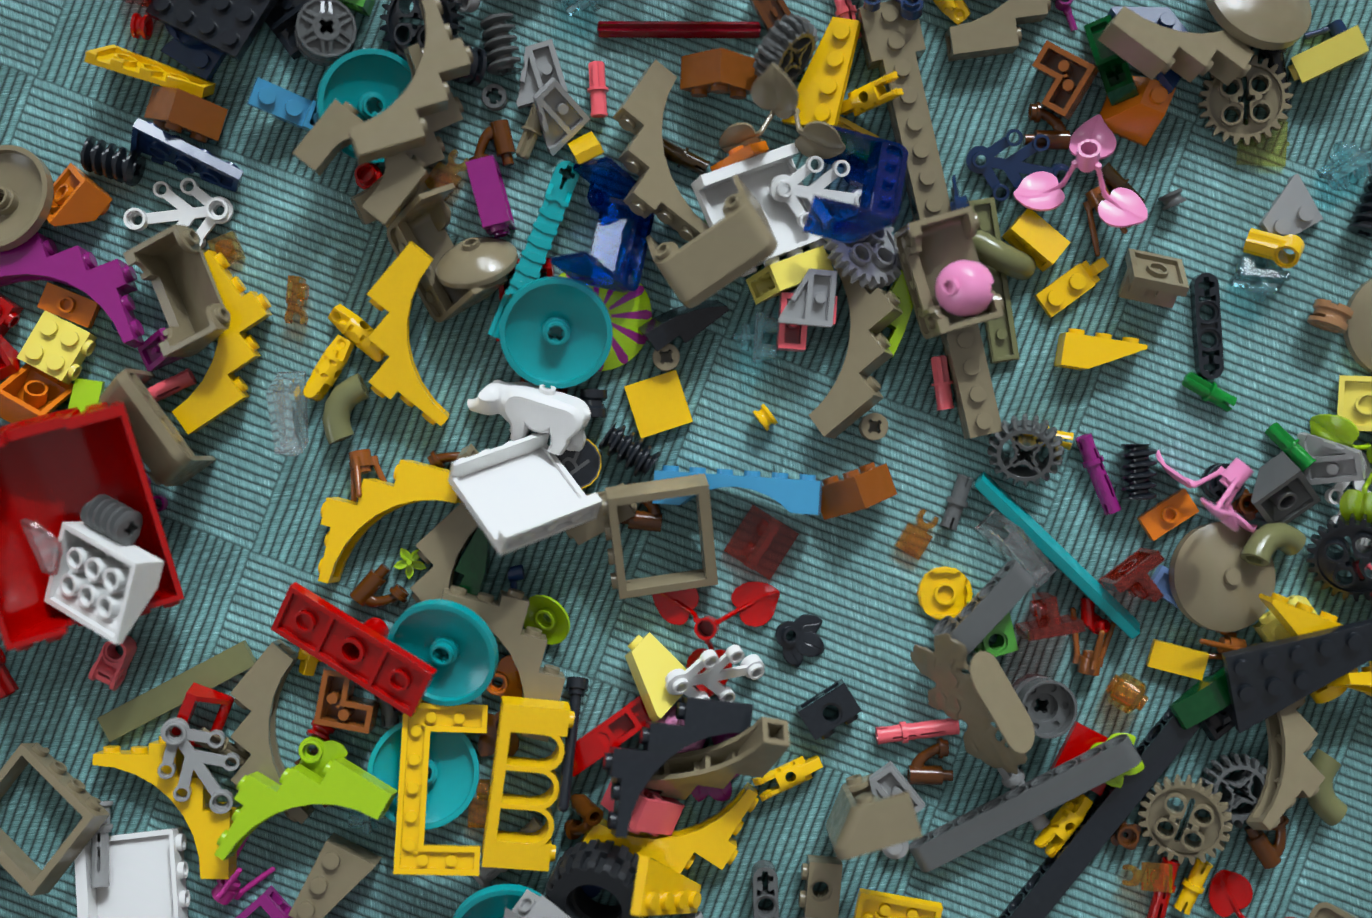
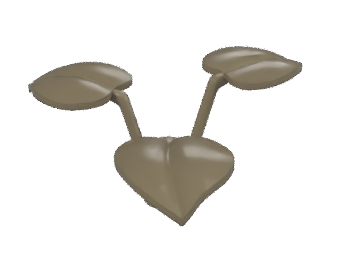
(777, 93)

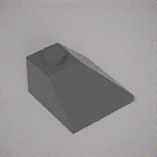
(1282, 491)

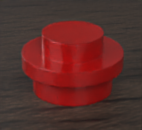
(366, 175)

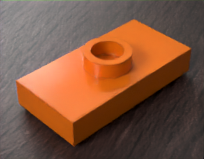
(742, 153)
(69, 305)
(1167, 514)

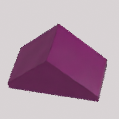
(152, 354)

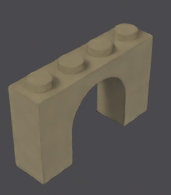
(402, 174)

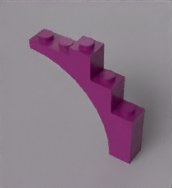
(78, 268)

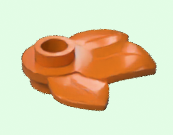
(511, 679)

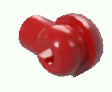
(1091, 619)

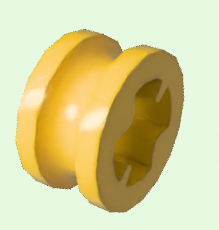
(765, 417)

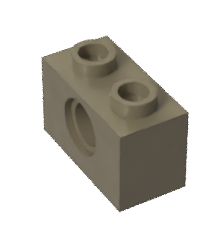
(826, 902)

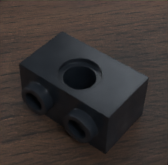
(812, 710)

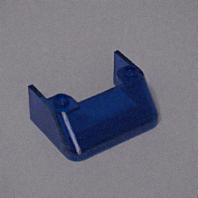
(880, 171)
(619, 236)

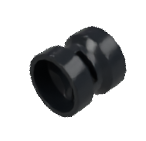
(594, 399)

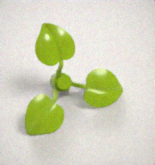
(1345, 432)

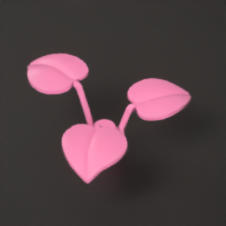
(1089, 144)
(1232, 478)

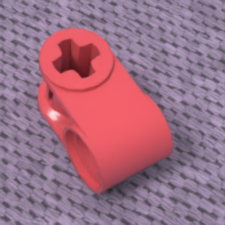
(112, 667)

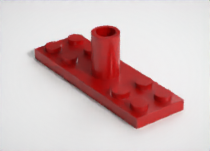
(354, 648)

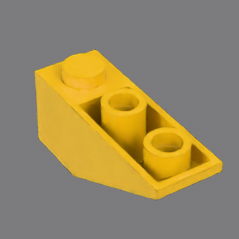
(1084, 351)
(1298, 618)

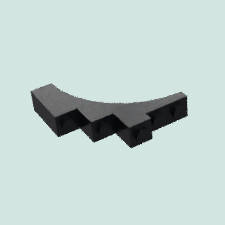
(660, 741)

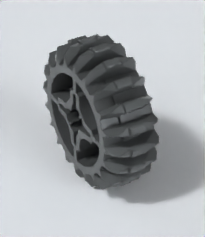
(787, 45)
(1035, 468)
(1249, 770)

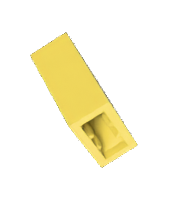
(1328, 55)
(786, 274)
(649, 667)

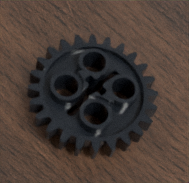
(398, 31)
(1329, 563)

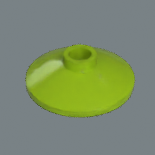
(549, 617)

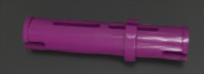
(1094, 464)

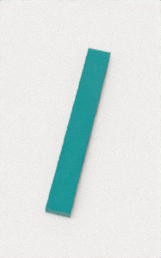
(1058, 555)

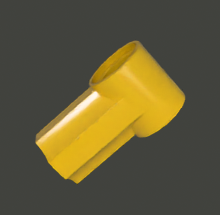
(1271, 247)

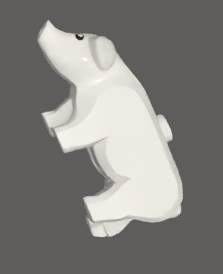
(536, 409)

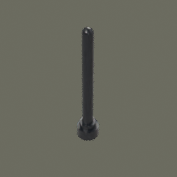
(576, 689)

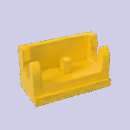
(1037, 238)

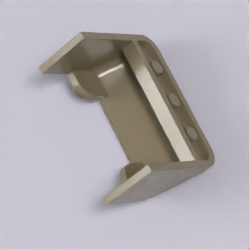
(425, 225)
(719, 252)
(157, 439)
(867, 823)

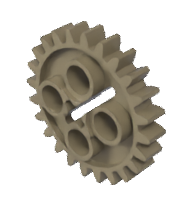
(1271, 100)
(1210, 829)

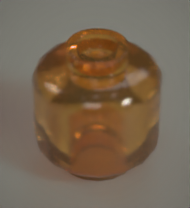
(1126, 693)

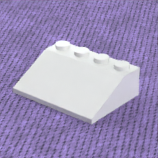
(102, 581)

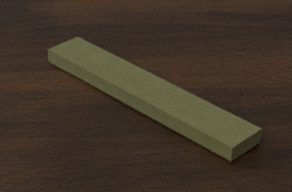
(999, 331)
(172, 692)

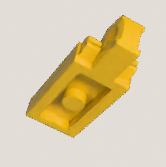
(1070, 286)

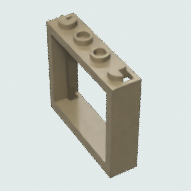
(652, 491)
(73, 790)

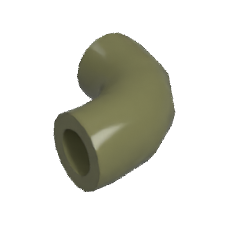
(1003, 256)
(339, 407)
(1270, 538)
(1325, 802)

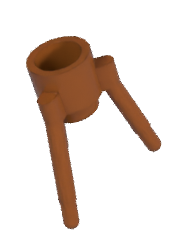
(1094, 198)
(361, 463)
(1224, 644)
(1091, 661)

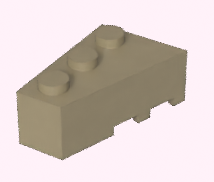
(333, 876)

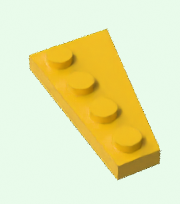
(147, 69)
(828, 73)
(663, 890)

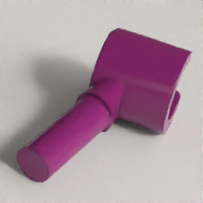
(1066, 8)

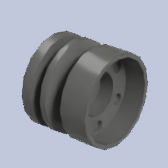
(326, 47)
(1056, 704)

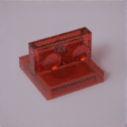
(761, 542)
(1133, 575)
(1048, 622)

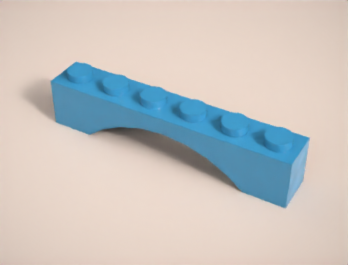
(795, 495)

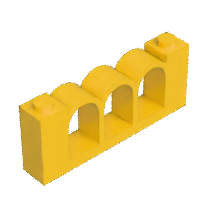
(521, 849)

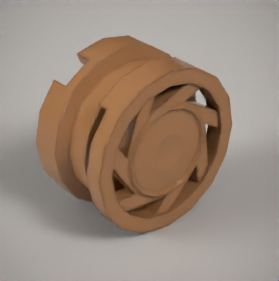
(1330, 316)

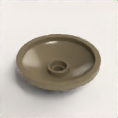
(476, 262)

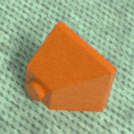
(1138, 116)
(77, 198)
(31, 394)

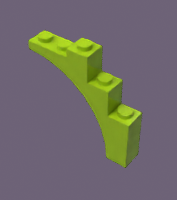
(263, 798)

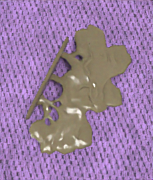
(978, 700)

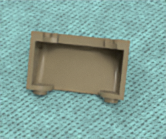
(923, 252)
(183, 288)

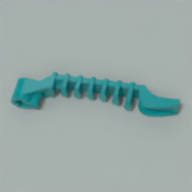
(541, 237)

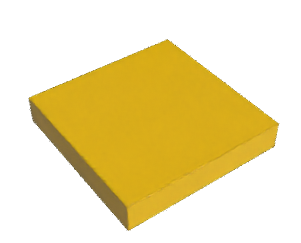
(658, 404)

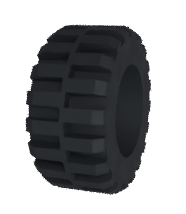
(596, 865)

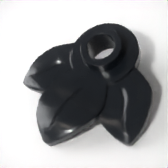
(804, 639)

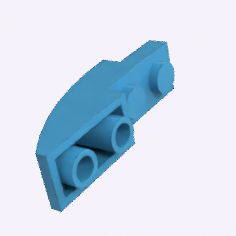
(283, 104)

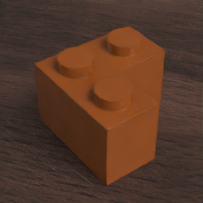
(718, 73)
(1071, 78)
(180, 111)
(856, 490)
(340, 708)

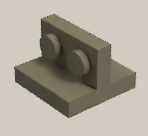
(1153, 278)

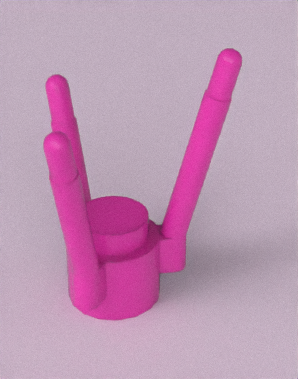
(229, 888)

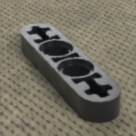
(1211, 326)

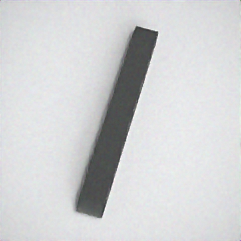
(1025, 802)

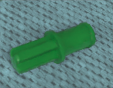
(1209, 391)
(1289, 446)

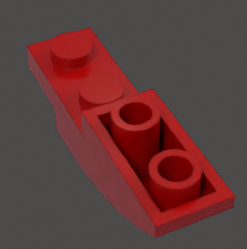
(609, 733)

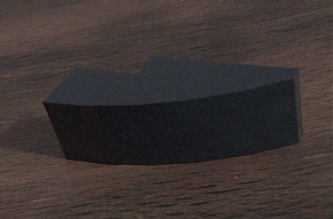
(681, 323)

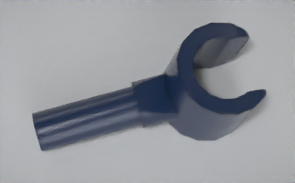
(1333, 28)
(515, 574)

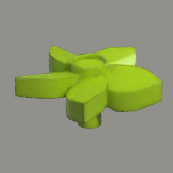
(409, 562)

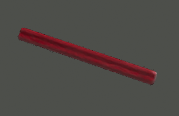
(678, 29)

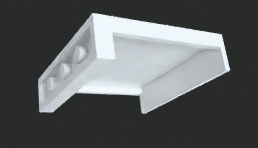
(757, 173)
(521, 493)
(144, 877)

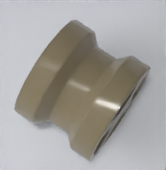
(664, 361)
(869, 429)

